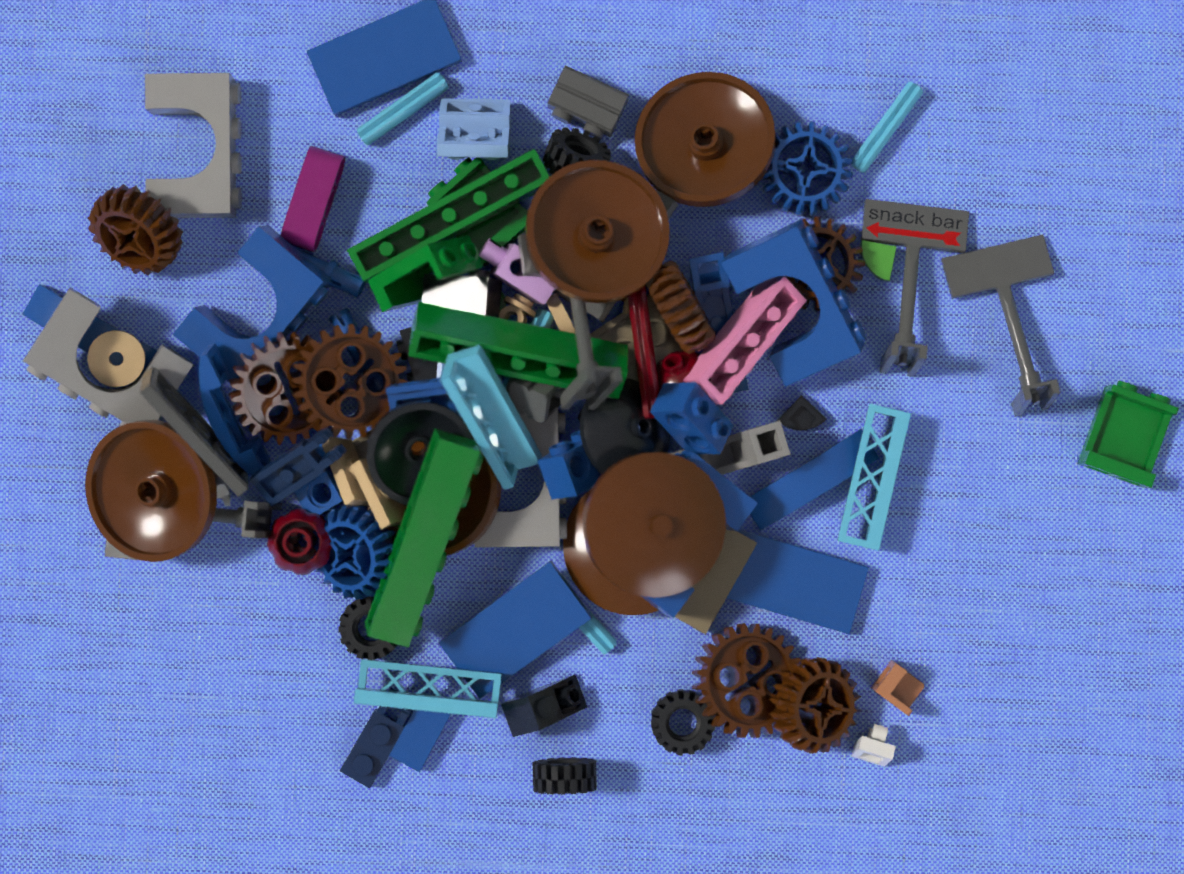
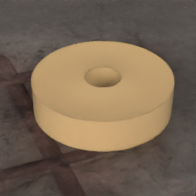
(560, 314)
(101, 366)

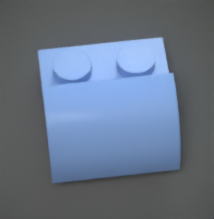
(474, 128)

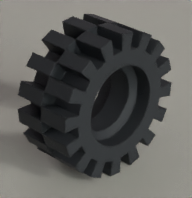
(572, 147)
(351, 637)
(677, 743)
(564, 776)

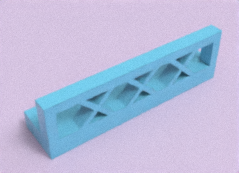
(489, 414)
(886, 481)
(427, 702)

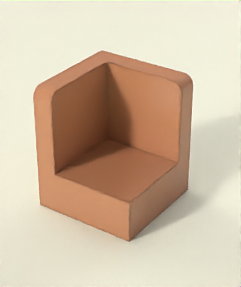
(898, 687)

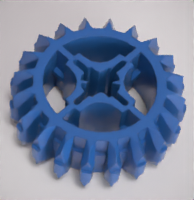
(820, 171)
(356, 554)

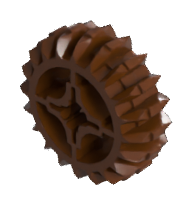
(135, 229)
(834, 239)
(680, 308)
(809, 684)

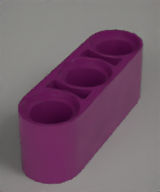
(313, 198)

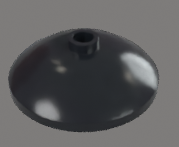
(613, 429)
(389, 447)

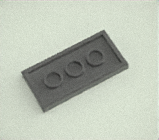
(192, 429)

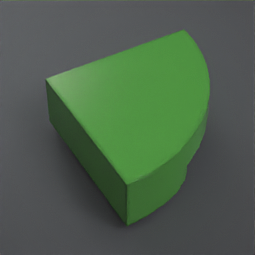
(878, 258)

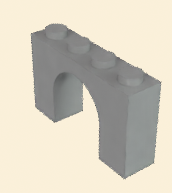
(213, 98)
(56, 357)
(540, 522)

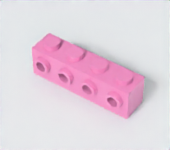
(746, 338)

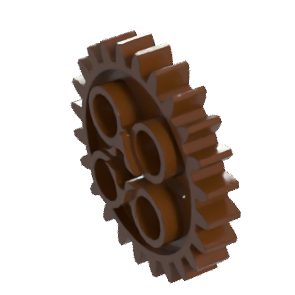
(327, 357)
(256, 401)
(731, 654)

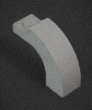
(749, 448)

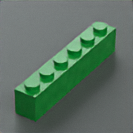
(451, 214)
(511, 346)
(423, 538)

